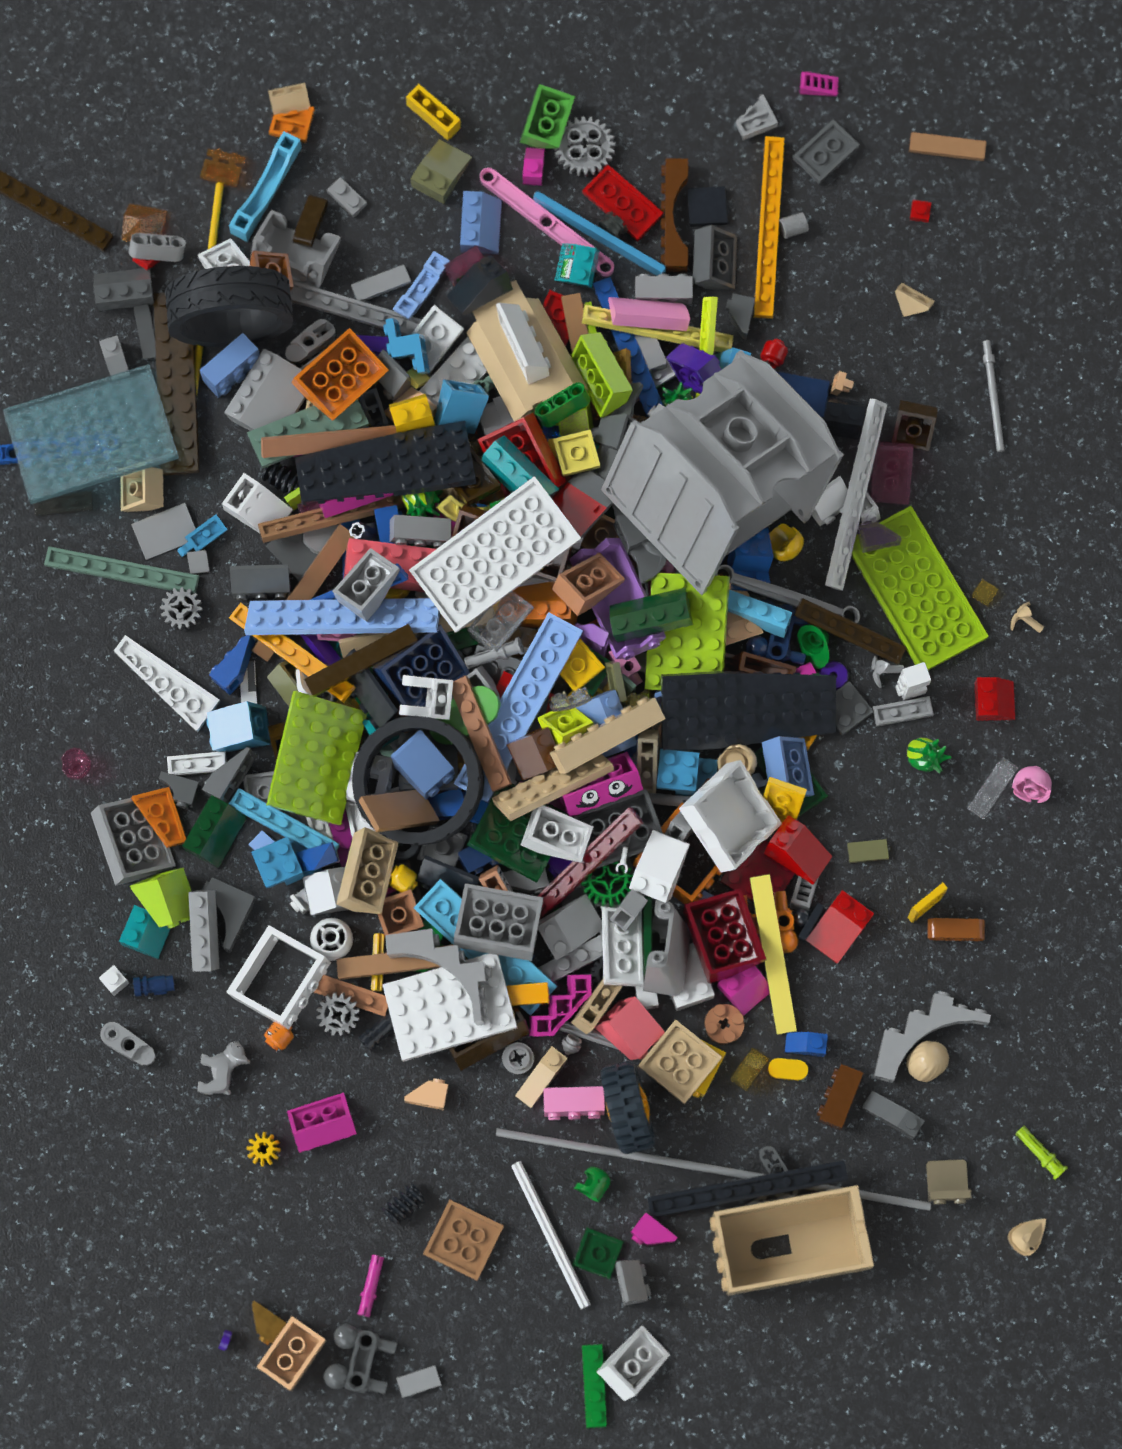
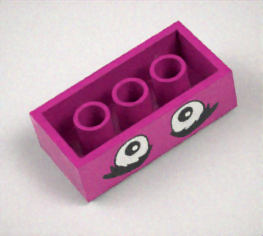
(606, 789)

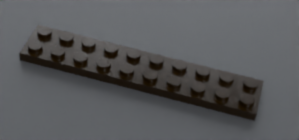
(177, 392)

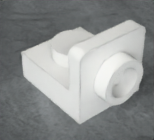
(870, 510)
(300, 902)

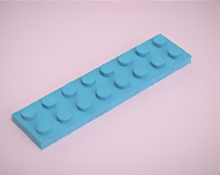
(442, 910)

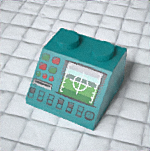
(577, 264)

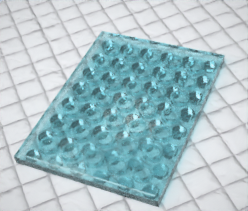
(90, 434)

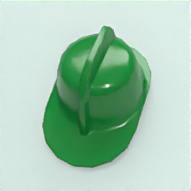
(815, 645)

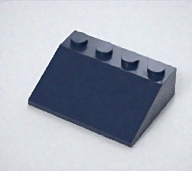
(429, 658)

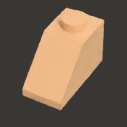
(430, 1094)

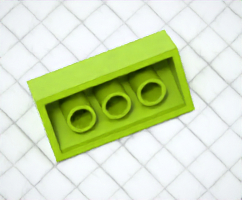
(601, 373)

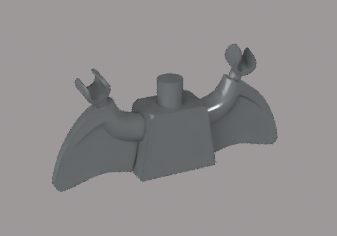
(612, 432)
(647, 556)

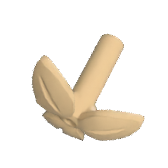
(1025, 614)

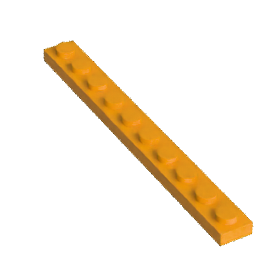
(768, 227)

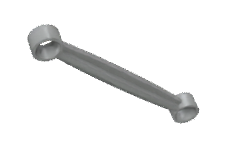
(781, 594)

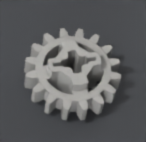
(172, 607)
(333, 1006)

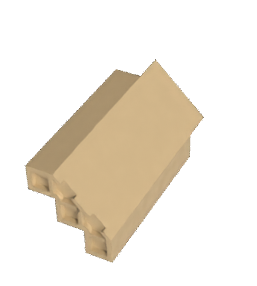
(502, 364)

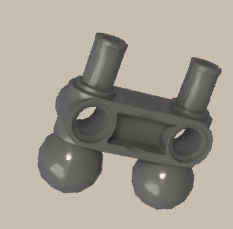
(347, 1337)

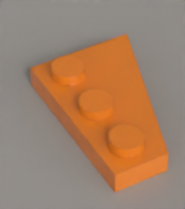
(162, 815)

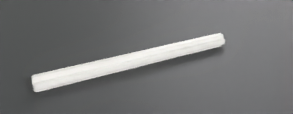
(550, 1235)

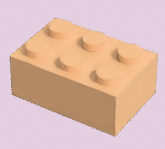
(291, 1353)

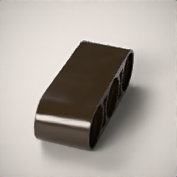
(310, 221)

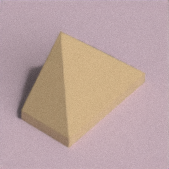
(912, 301)

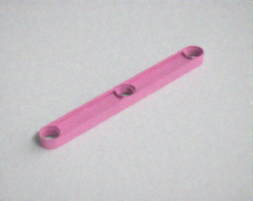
(535, 214)

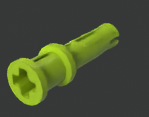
(1047, 1159)

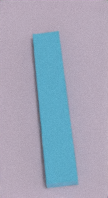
(278, 821)

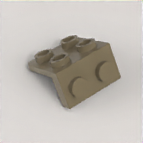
(947, 1181)

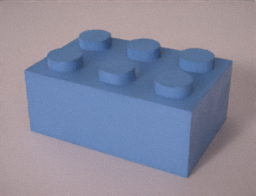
(230, 365)

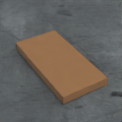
(398, 810)

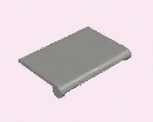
(163, 531)

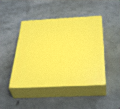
(576, 453)

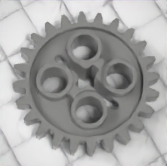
(585, 162)

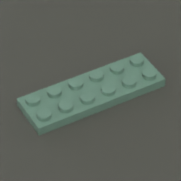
(306, 421)

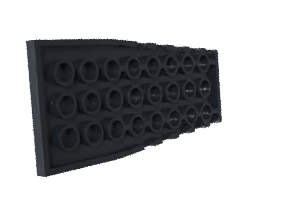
(393, 463)
(744, 708)

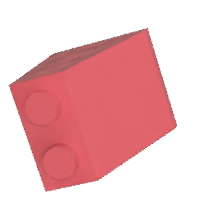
(630, 1028)

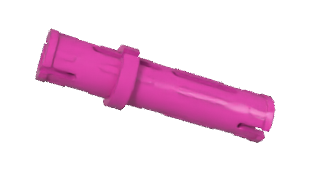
(368, 1294)

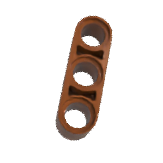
(955, 929)

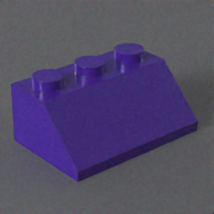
(693, 366)

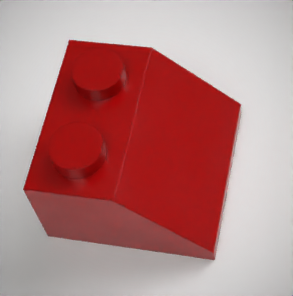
(994, 699)

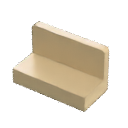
(289, 99)

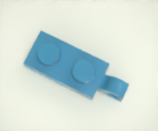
(203, 535)

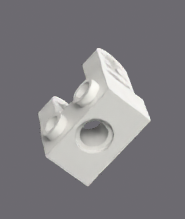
(437, 700)
(382, 770)

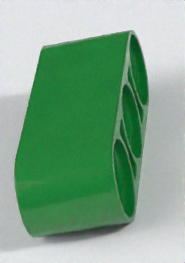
(562, 404)

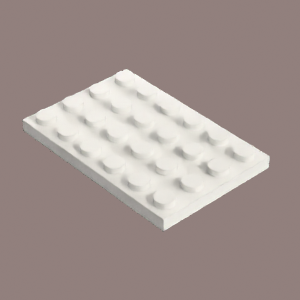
(437, 1014)

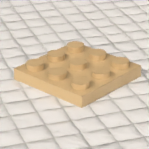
(679, 1061)

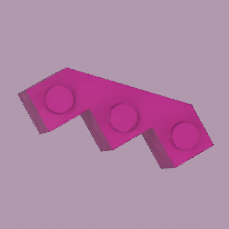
(561, 1006)

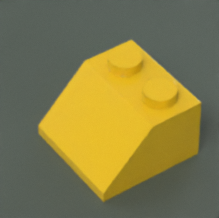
(412, 414)

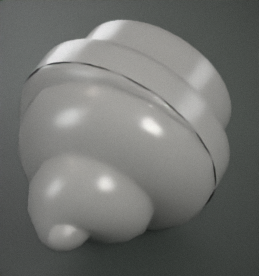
(571, 1044)

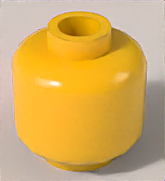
(403, 878)

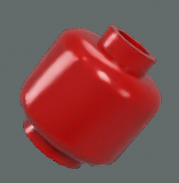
(774, 353)

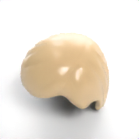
(738, 752)
(927, 1061)

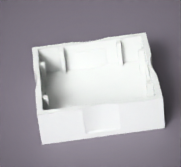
(730, 816)

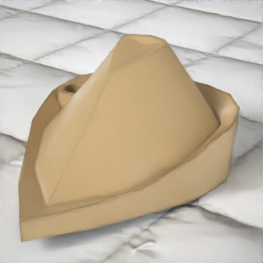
(1027, 1236)

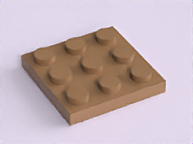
(463, 1240)

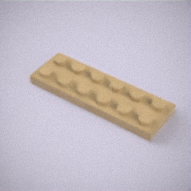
(548, 787)

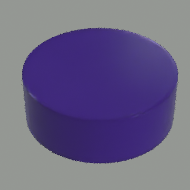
(225, 1340)

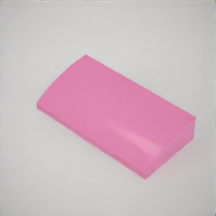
(649, 314)

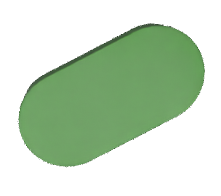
(489, 705)

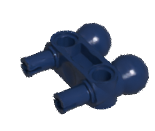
(761, 647)

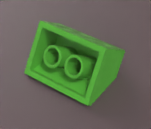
(547, 118)

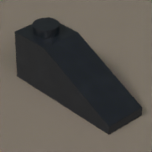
(373, 408)

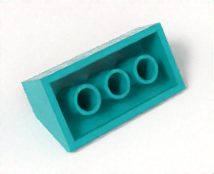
(513, 467)

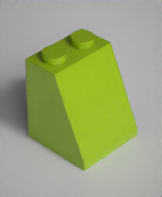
(165, 897)

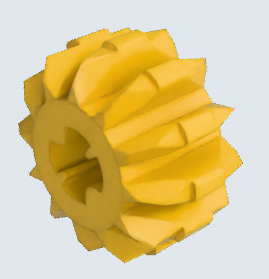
(256, 1148)

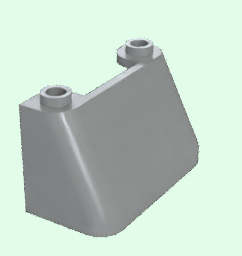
(306, 264)
(667, 969)

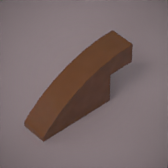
(752, 663)

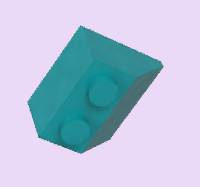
(143, 933)

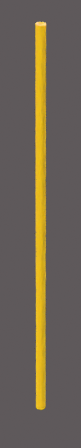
(212, 242)

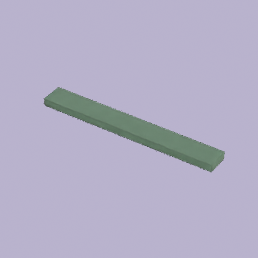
(120, 570)

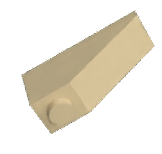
(595, 1007)
(541, 1076)

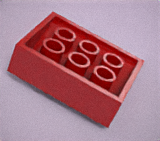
(531, 441)

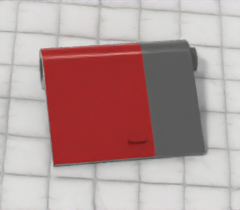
(582, 501)

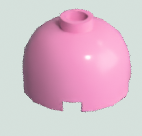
(1032, 784)

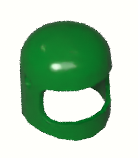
(595, 1185)

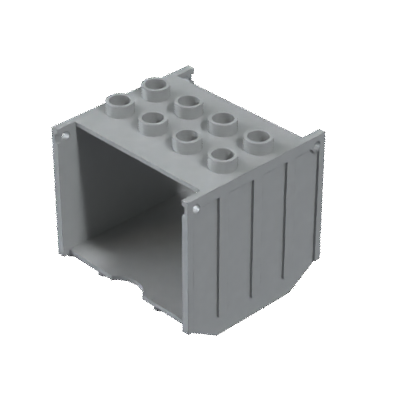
(722, 467)

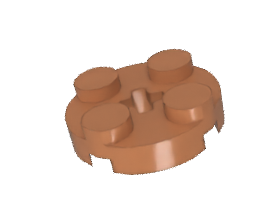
(725, 1035)

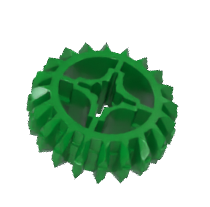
(616, 879)

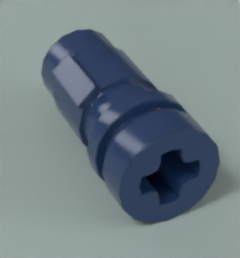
(154, 984)

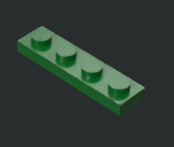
(593, 1386)

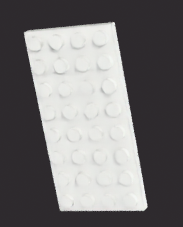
(495, 554)

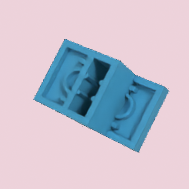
(407, 346)
(683, 771)
(280, 863)

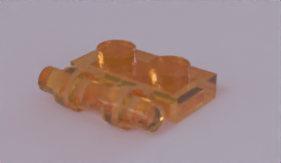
(221, 172)

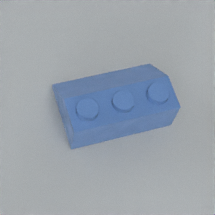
(480, 222)
(601, 708)
(788, 761)

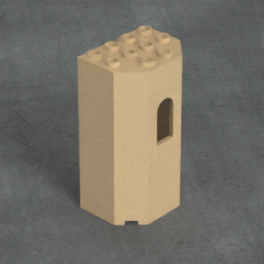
(823, 1233)

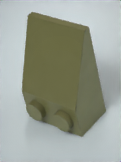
(440, 171)

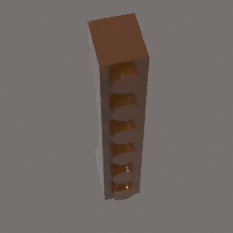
(675, 251)

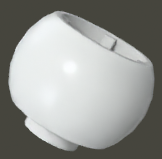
(326, 927)

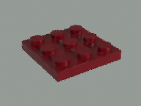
(757, 865)

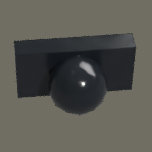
(806, 920)

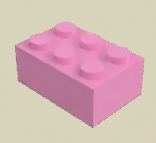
(573, 1102)

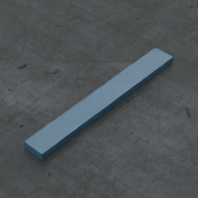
(599, 234)

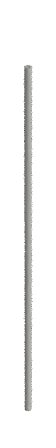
(692, 1165)

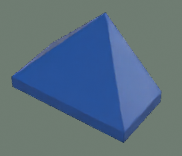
(317, 857)

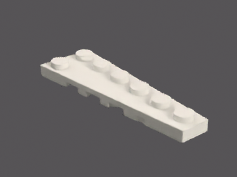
(173, 687)

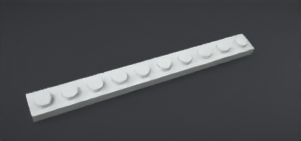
(856, 494)

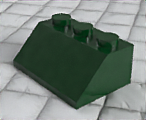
(214, 832)

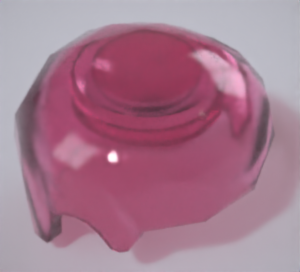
(75, 763)

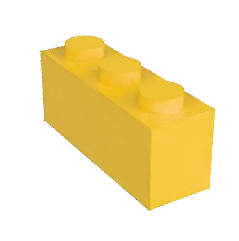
(433, 112)

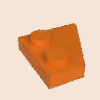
(293, 123)

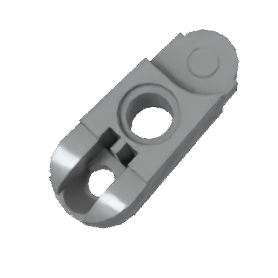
(298, 352)
(141, 1053)

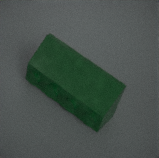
(650, 615)

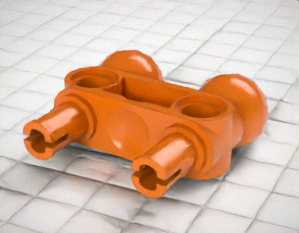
(788, 936)

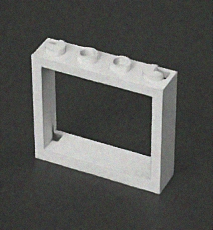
(256, 961)

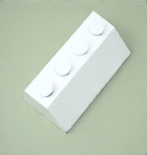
(522, 342)

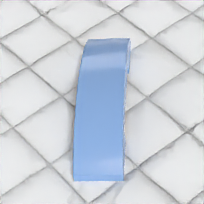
(422, 286)

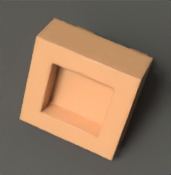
(841, 384)

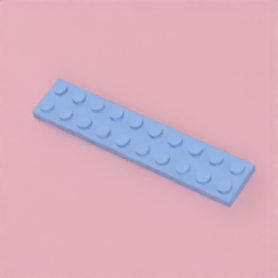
(331, 617)
(529, 689)

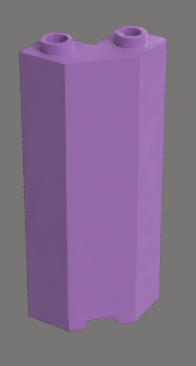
(629, 590)

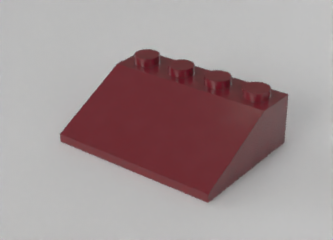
(723, 935)

